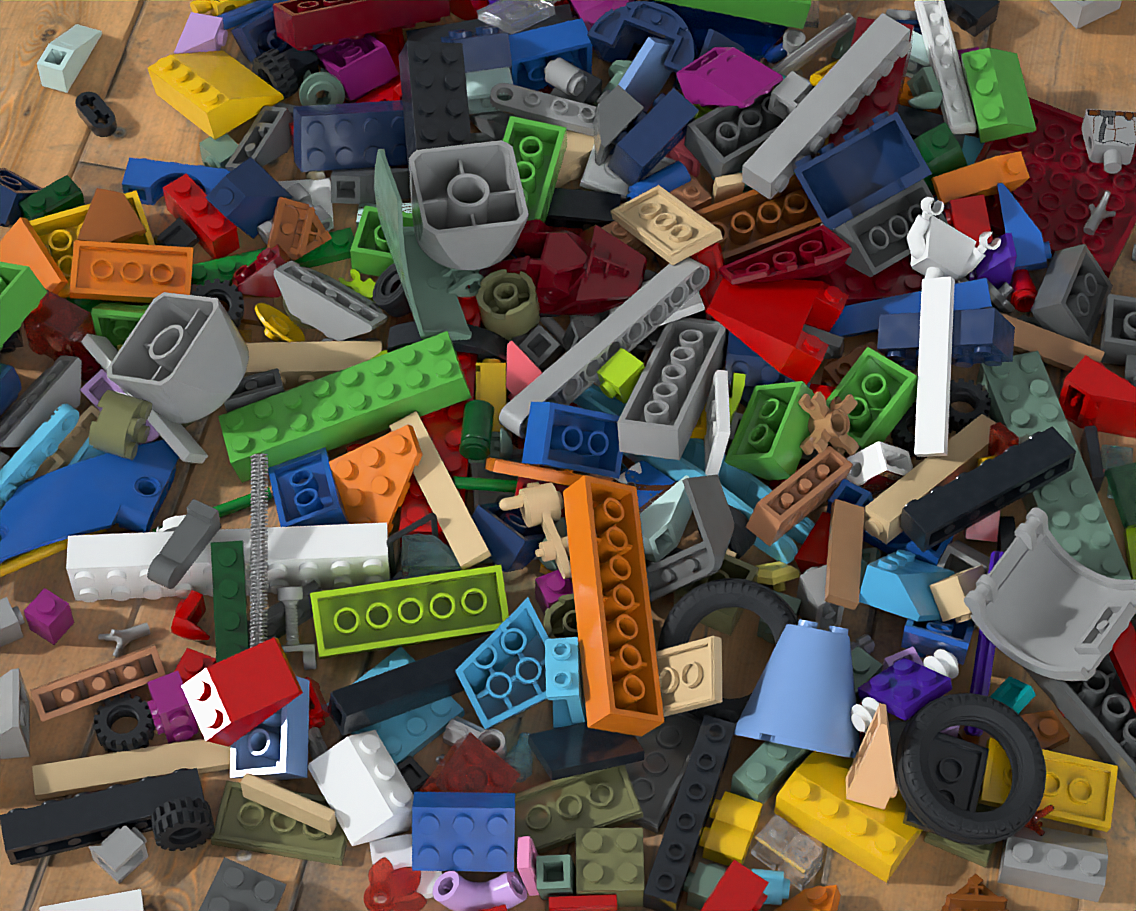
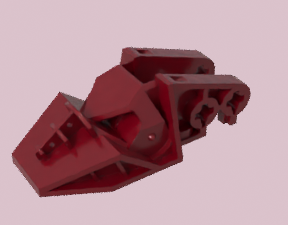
(574, 271)

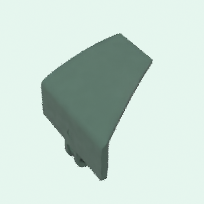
(427, 284)

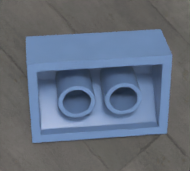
(278, 745)

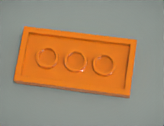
(129, 271)

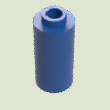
(668, 178)

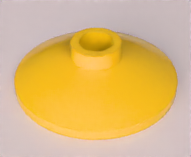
(278, 324)

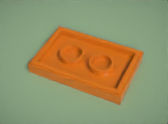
(25, 248)
(531, 471)

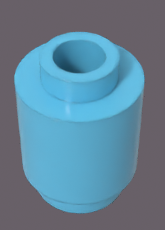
(777, 888)

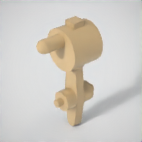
(543, 507)

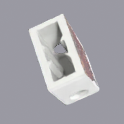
(879, 467)

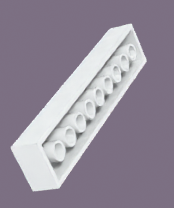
(329, 554)

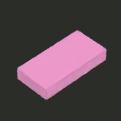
(527, 864)

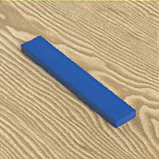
(865, 316)

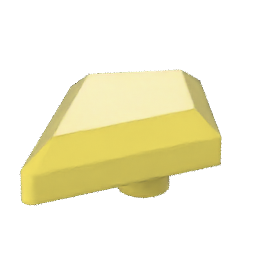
(776, 574)

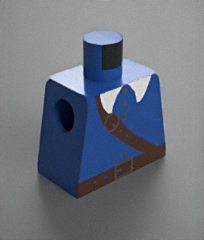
(648, 481)

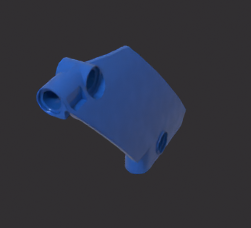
(88, 499)

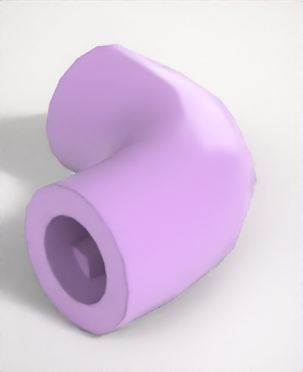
(464, 895)

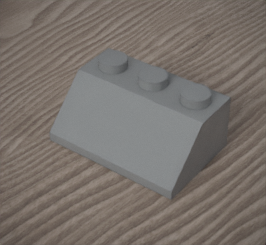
(1055, 863)

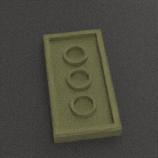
(587, 800)
(259, 829)

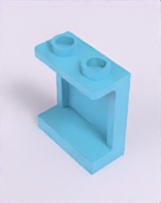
(565, 681)

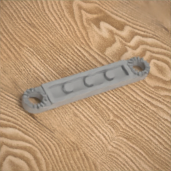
(544, 108)

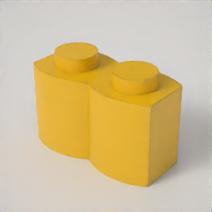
(731, 830)

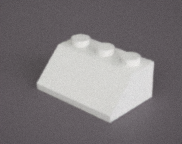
(364, 788)

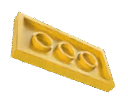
(1074, 785)

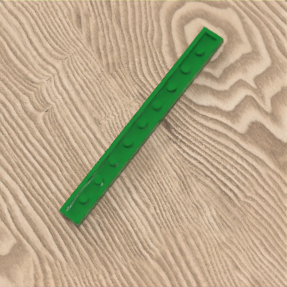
(224, 268)

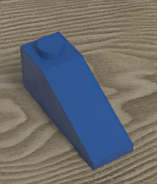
(1027, 238)

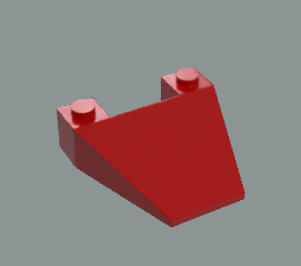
(772, 319)

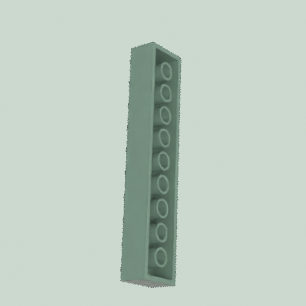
(1028, 404)

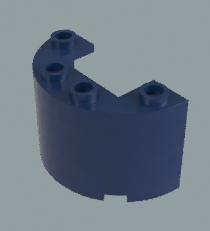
(619, 30)
(861, 170)

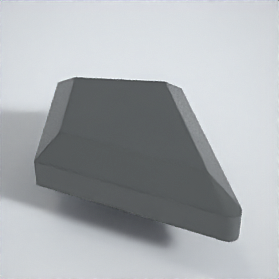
(999, 296)

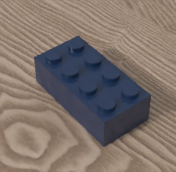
(348, 135)
(976, 338)

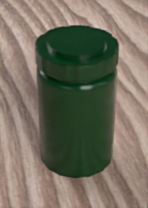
(476, 430)

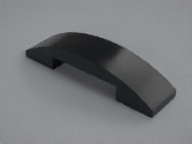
(482, 341)

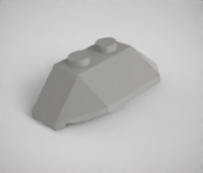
(326, 302)
(50, 390)

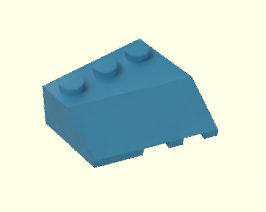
(902, 586)
(507, 669)

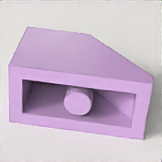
(202, 34)

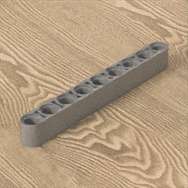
(622, 328)

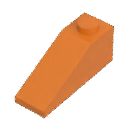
(982, 178)

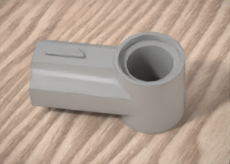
(460, 727)

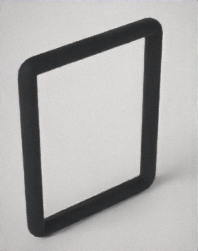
(432, 516)

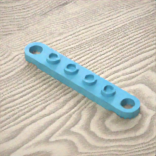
(35, 451)

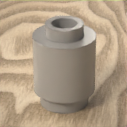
(565, 76)

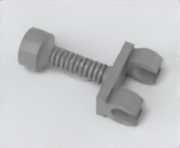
(290, 597)

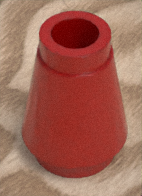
(1024, 291)

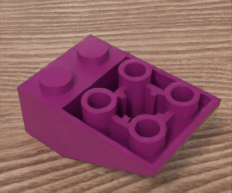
(726, 78)

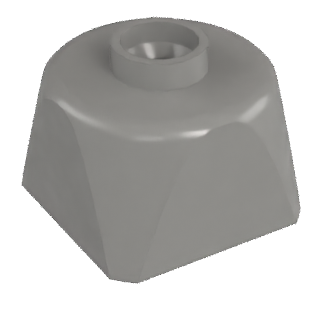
(467, 203)
(182, 357)

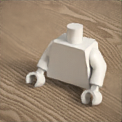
(941, 249)

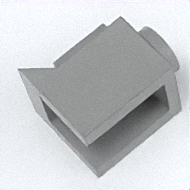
(120, 852)

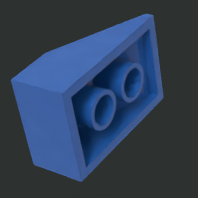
(307, 491)
(936, 634)

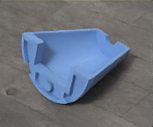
(805, 693)

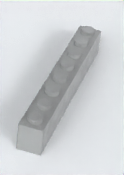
(826, 105)

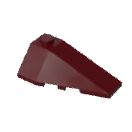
(802, 256)

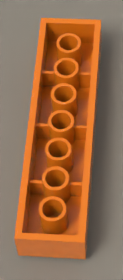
(612, 607)

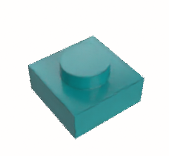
(1014, 694)

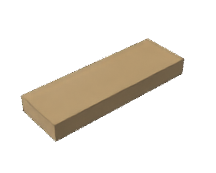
(288, 803)

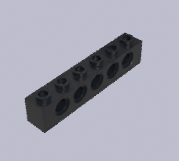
(689, 815)

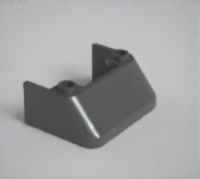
(705, 557)

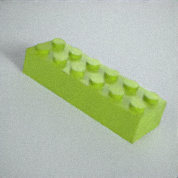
(409, 611)

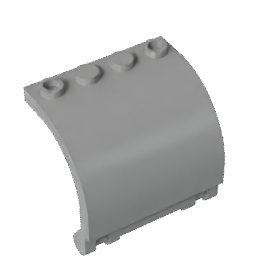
(1049, 606)

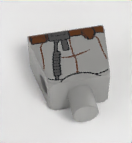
(1109, 137)

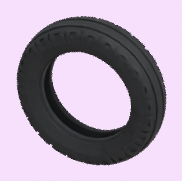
(715, 596)
(930, 805)

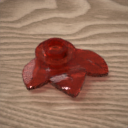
(396, 885)

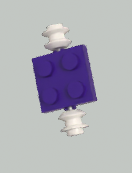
(905, 687)

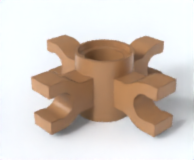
(828, 424)

